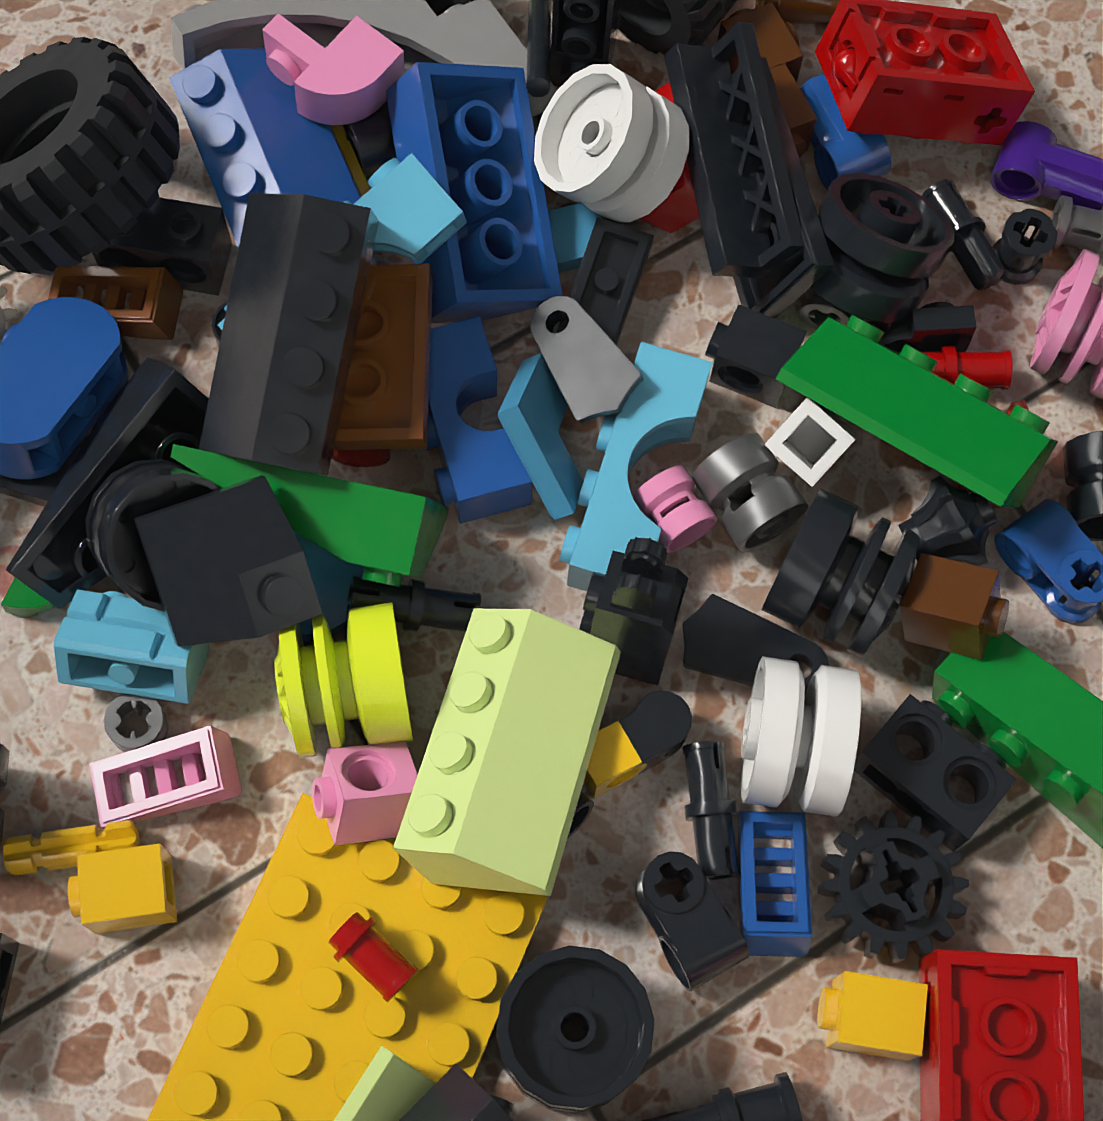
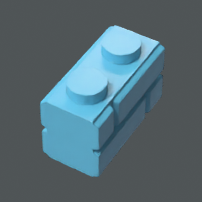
(125, 649)

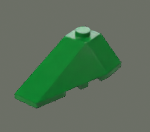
(354, 521)

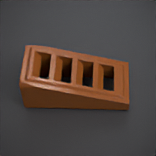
(153, 300)

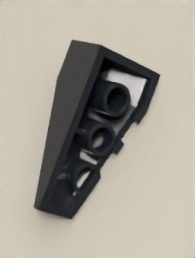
(139, 424)

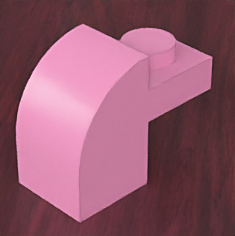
(337, 81)

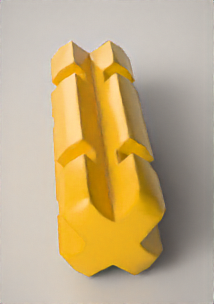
(60, 847)

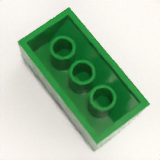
(920, 411)

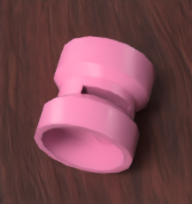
(675, 508)

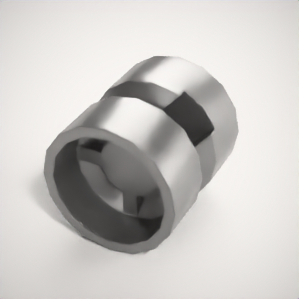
(739, 472)

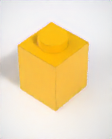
(123, 889)
(874, 1015)

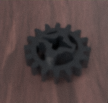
(902, 911)

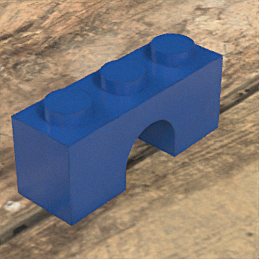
(479, 466)

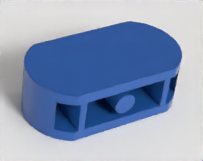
(55, 383)

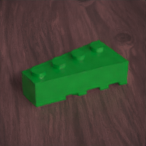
(1034, 721)

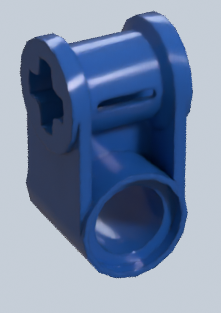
(1052, 559)

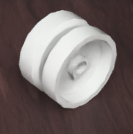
(611, 143)
(800, 736)

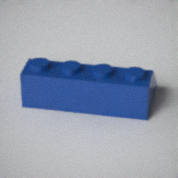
(255, 137)
(478, 143)

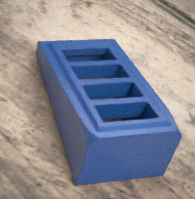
(791, 920)

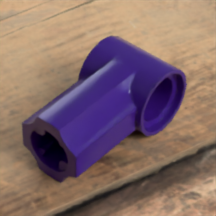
(1035, 165)

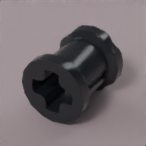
(1030, 249)

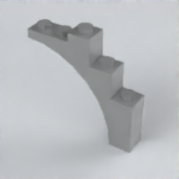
(460, 35)

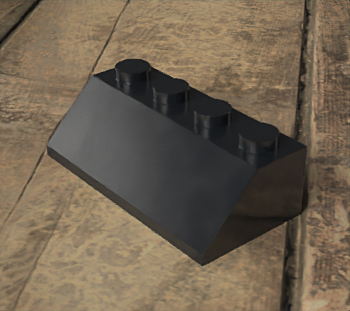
(289, 331)

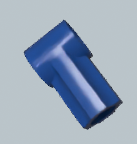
(835, 147)

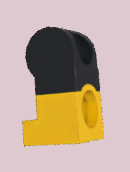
(638, 741)

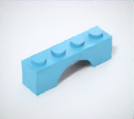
(411, 210)
(654, 415)

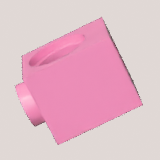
(364, 791)

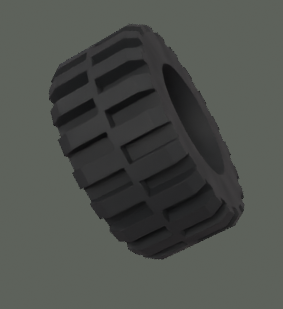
(78, 153)

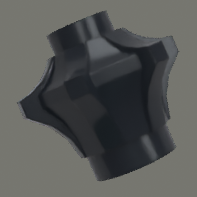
(952, 523)

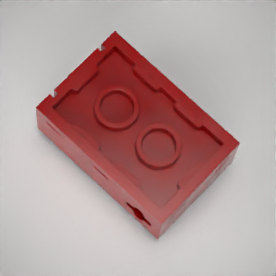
(923, 71)
(1000, 1038)

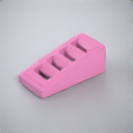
(219, 765)

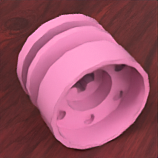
(1073, 325)

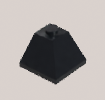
(228, 565)

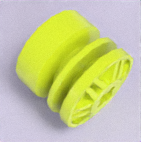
(343, 680)

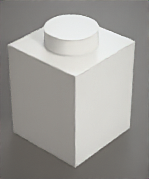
(811, 440)

